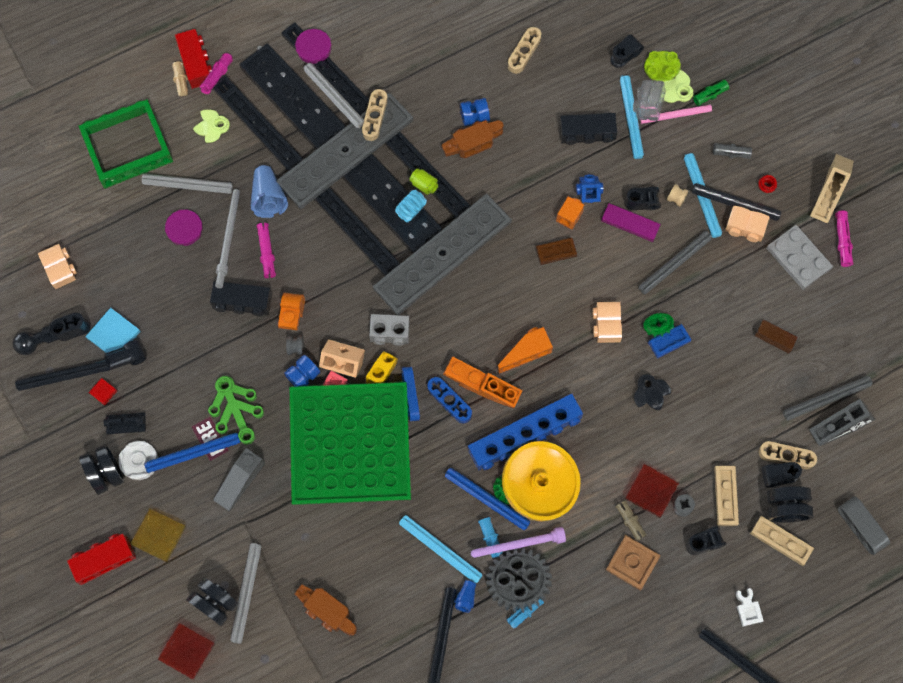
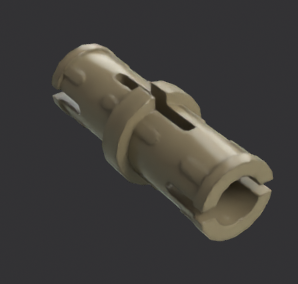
(631, 520)

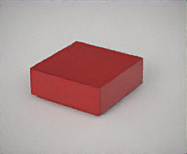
(103, 391)

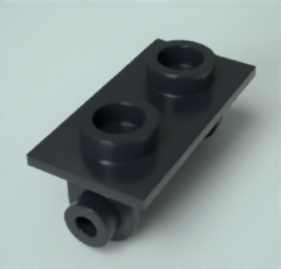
(125, 423)

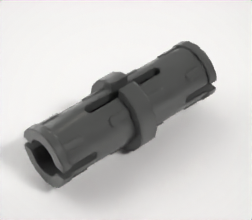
(732, 151)

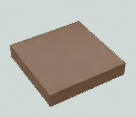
(633, 562)

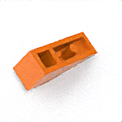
(530, 347)

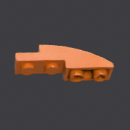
(481, 383)

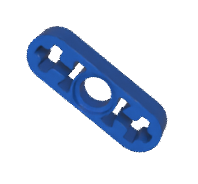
(413, 408)
(449, 408)

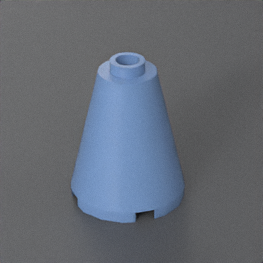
(267, 194)

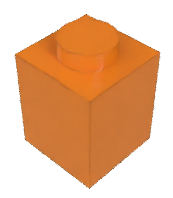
(570, 212)

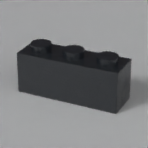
(588, 128)
(241, 299)

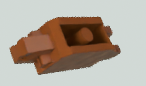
(473, 139)
(327, 609)

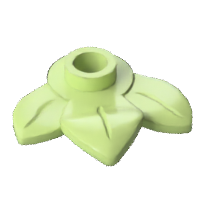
(676, 86)
(209, 127)

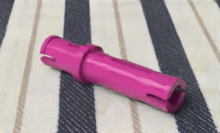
(219, 69)
(845, 245)
(267, 257)

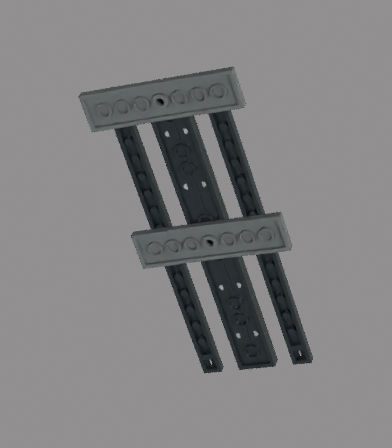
(348, 155)

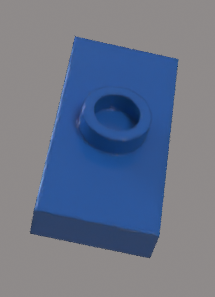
(669, 342)

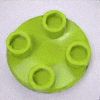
(662, 65)

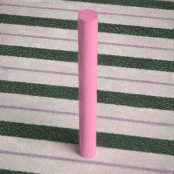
(681, 113)

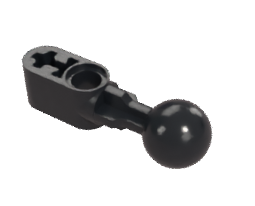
(72, 324)

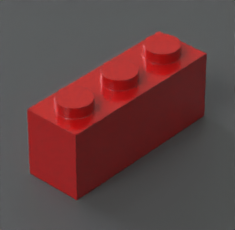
(193, 57)
(101, 558)

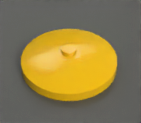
(541, 481)

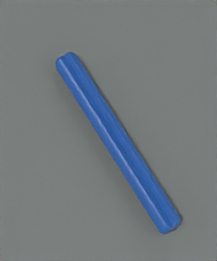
(192, 452)
(487, 499)

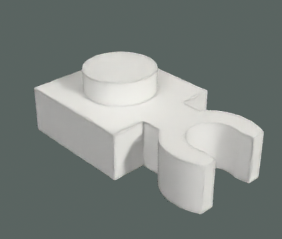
(749, 611)

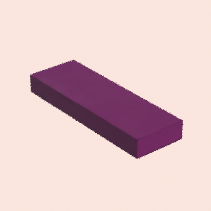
(630, 222)

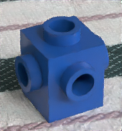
(589, 189)

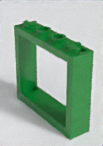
(133, 168)

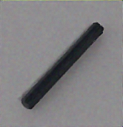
(732, 200)
(61, 375)
(442, 635)
(735, 657)

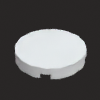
(133, 458)

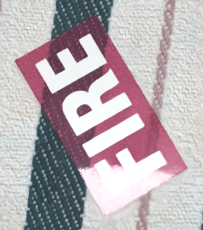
(207, 432)

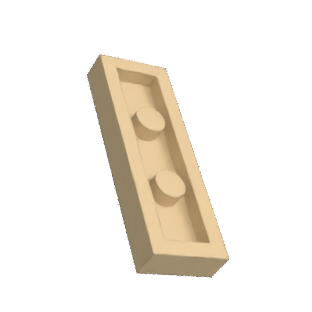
(726, 496)
(782, 541)

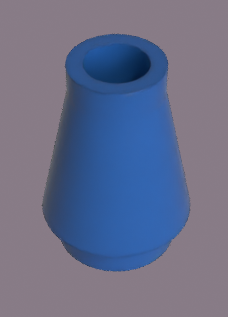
(465, 599)

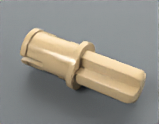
(180, 78)

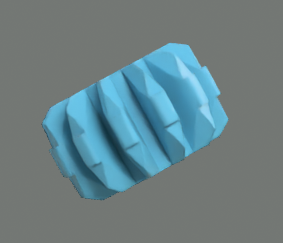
(410, 205)

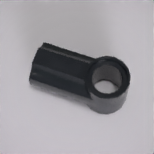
(130, 353)

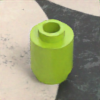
(424, 181)

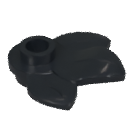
(653, 394)

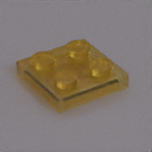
(158, 535)

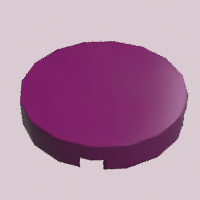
(313, 46)
(183, 227)

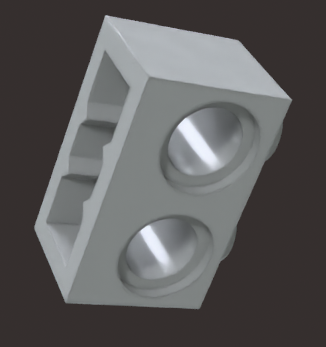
(390, 324)

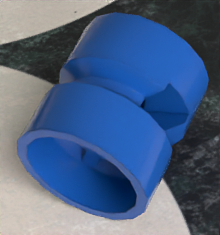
(479, 107)
(302, 372)

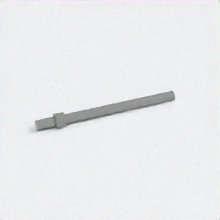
(222, 268)

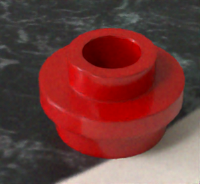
(767, 179)

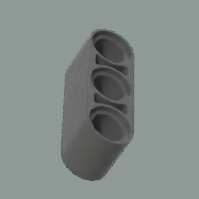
(863, 525)

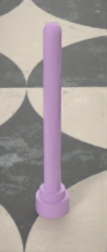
(556, 535)

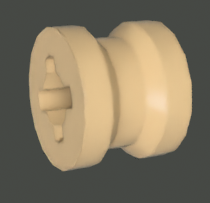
(677, 195)

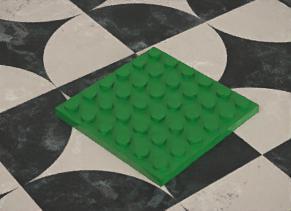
(349, 443)

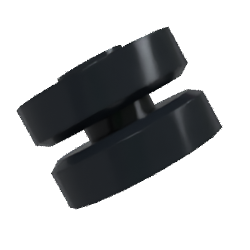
(99, 470)
(790, 504)
(212, 601)

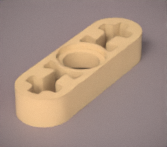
(524, 42)
(371, 108)
(794, 450)

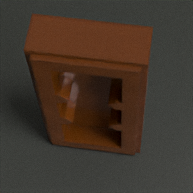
(556, 251)

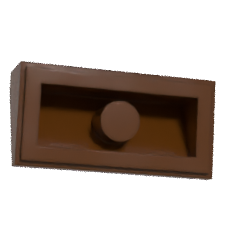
(776, 336)

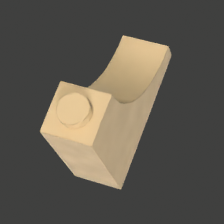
(833, 187)

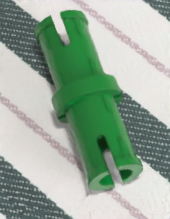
(711, 92)

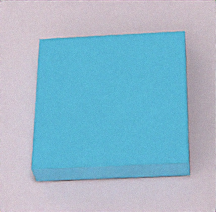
(112, 332)

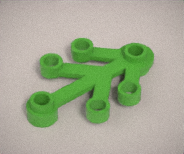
(234, 406)

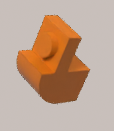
(291, 310)

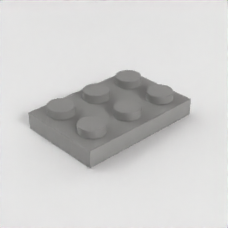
(799, 257)

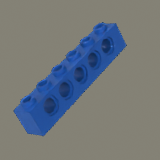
(566, 405)

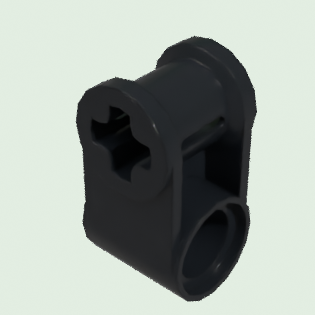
(626, 51)
(646, 197)
(777, 474)
(708, 539)

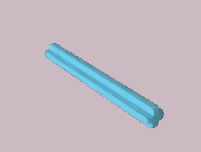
(632, 120)
(705, 203)
(440, 549)

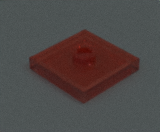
(652, 491)
(186, 651)

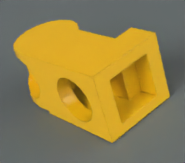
(381, 369)

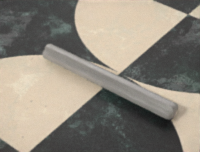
(334, 95)
(187, 183)
(245, 593)

